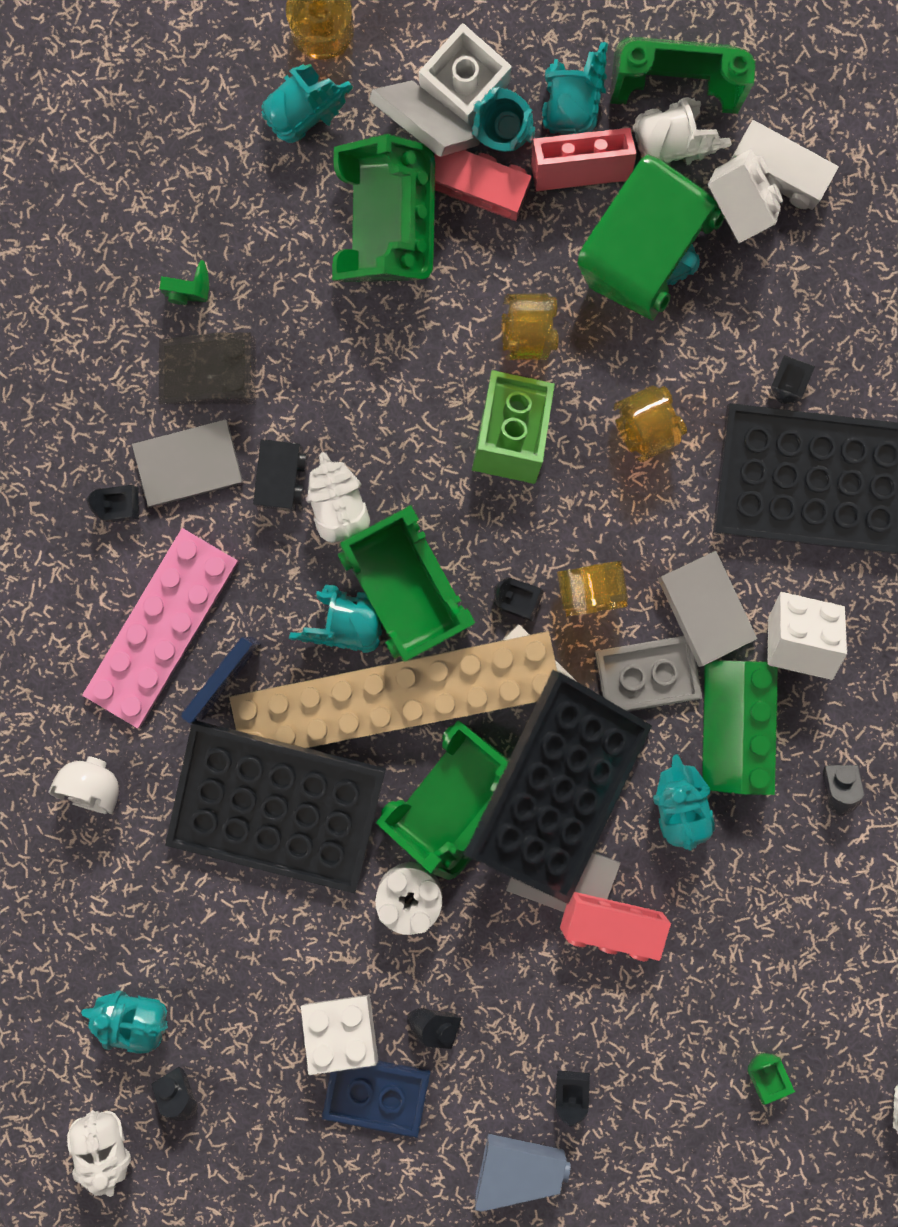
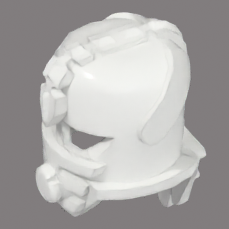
(674, 133)
(336, 501)
(98, 1152)

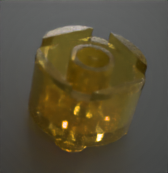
(319, 37)
(529, 326)
(649, 422)
(593, 588)

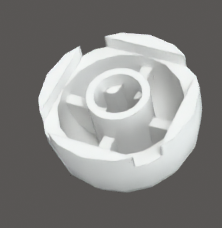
(87, 785)

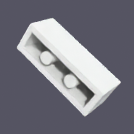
(790, 167)

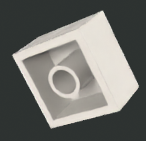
(464, 73)
(746, 195)
(807, 636)
(339, 1034)

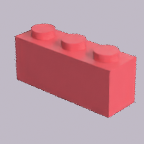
(582, 159)
(482, 182)
(615, 927)

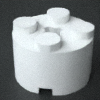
(412, 917)

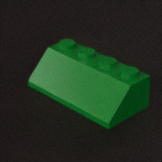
(740, 727)

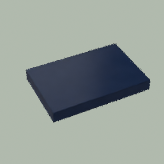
(220, 679)
(378, 1097)

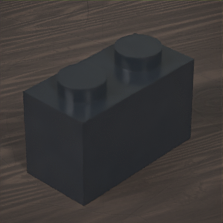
(279, 475)

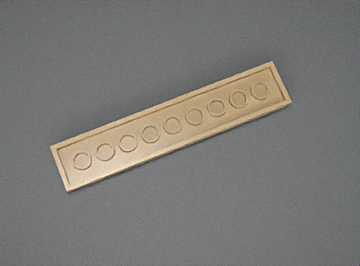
(399, 693)

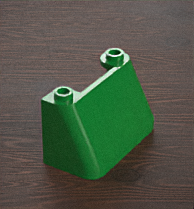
(726, 68)
(390, 210)
(646, 236)
(405, 584)
(447, 804)

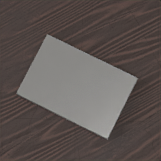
(424, 117)
(187, 463)
(707, 608)
(649, 674)
(595, 881)

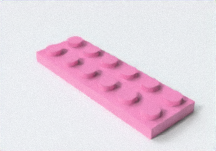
(160, 628)

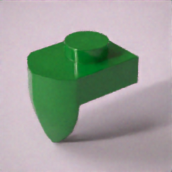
(181, 291)
(769, 1077)

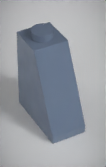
(518, 1172)

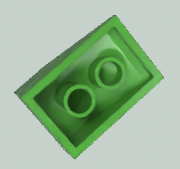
(513, 427)

